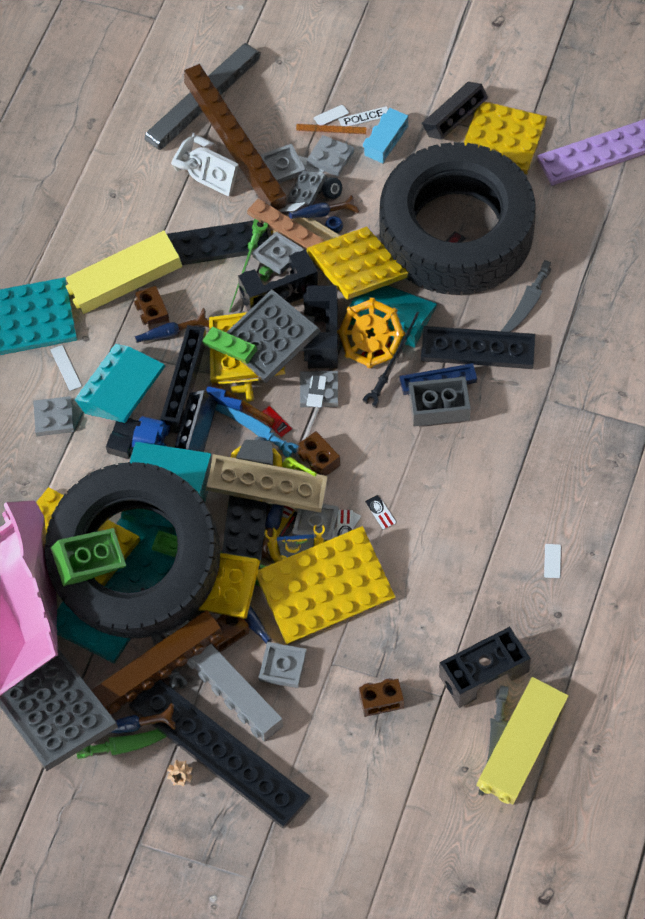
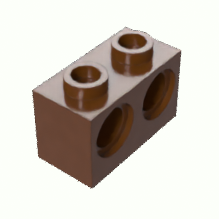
(153, 308)
(322, 452)
(231, 633)
(382, 702)

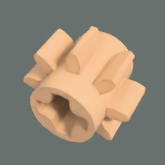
(179, 773)

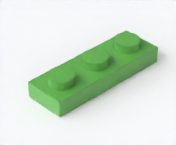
(229, 345)

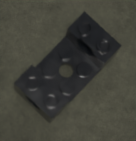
(290, 288)
(323, 305)
(465, 675)

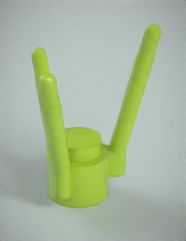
(291, 463)

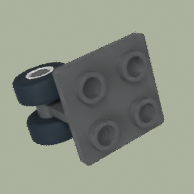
(313, 183)

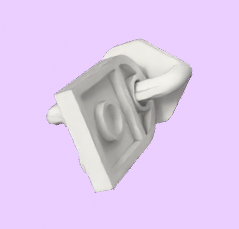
(206, 164)

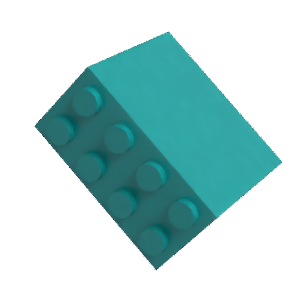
(188, 464)

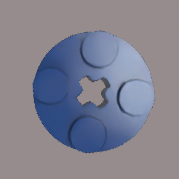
(151, 431)

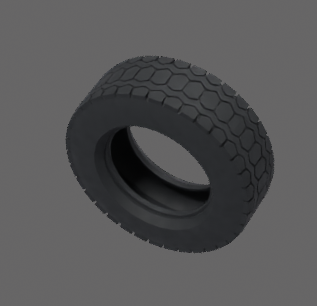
(466, 172)
(180, 591)

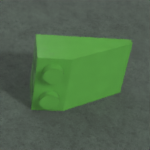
(87, 556)

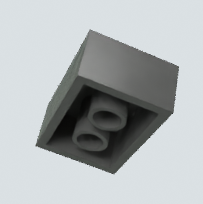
(439, 401)

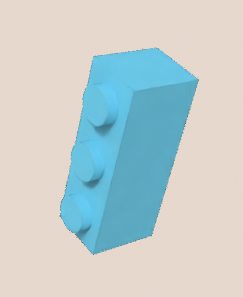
(385, 135)

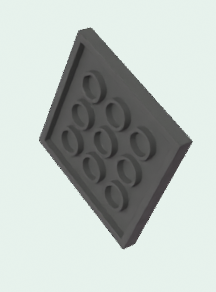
(277, 333)

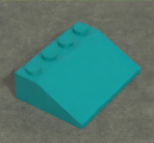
(407, 308)
(119, 384)

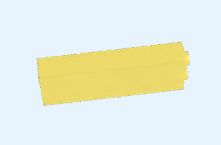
(123, 272)
(522, 741)

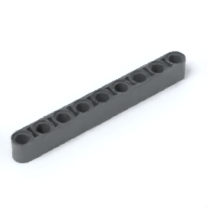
(188, 109)

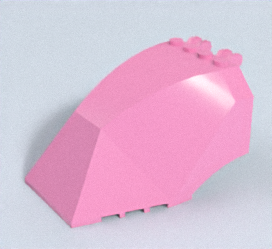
(26, 595)

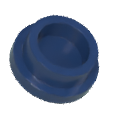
(335, 224)

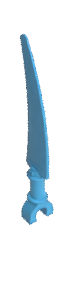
(258, 428)

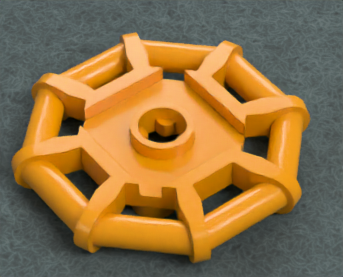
(366, 323)

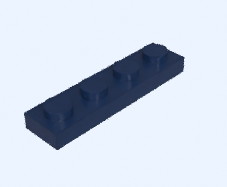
(451, 372)

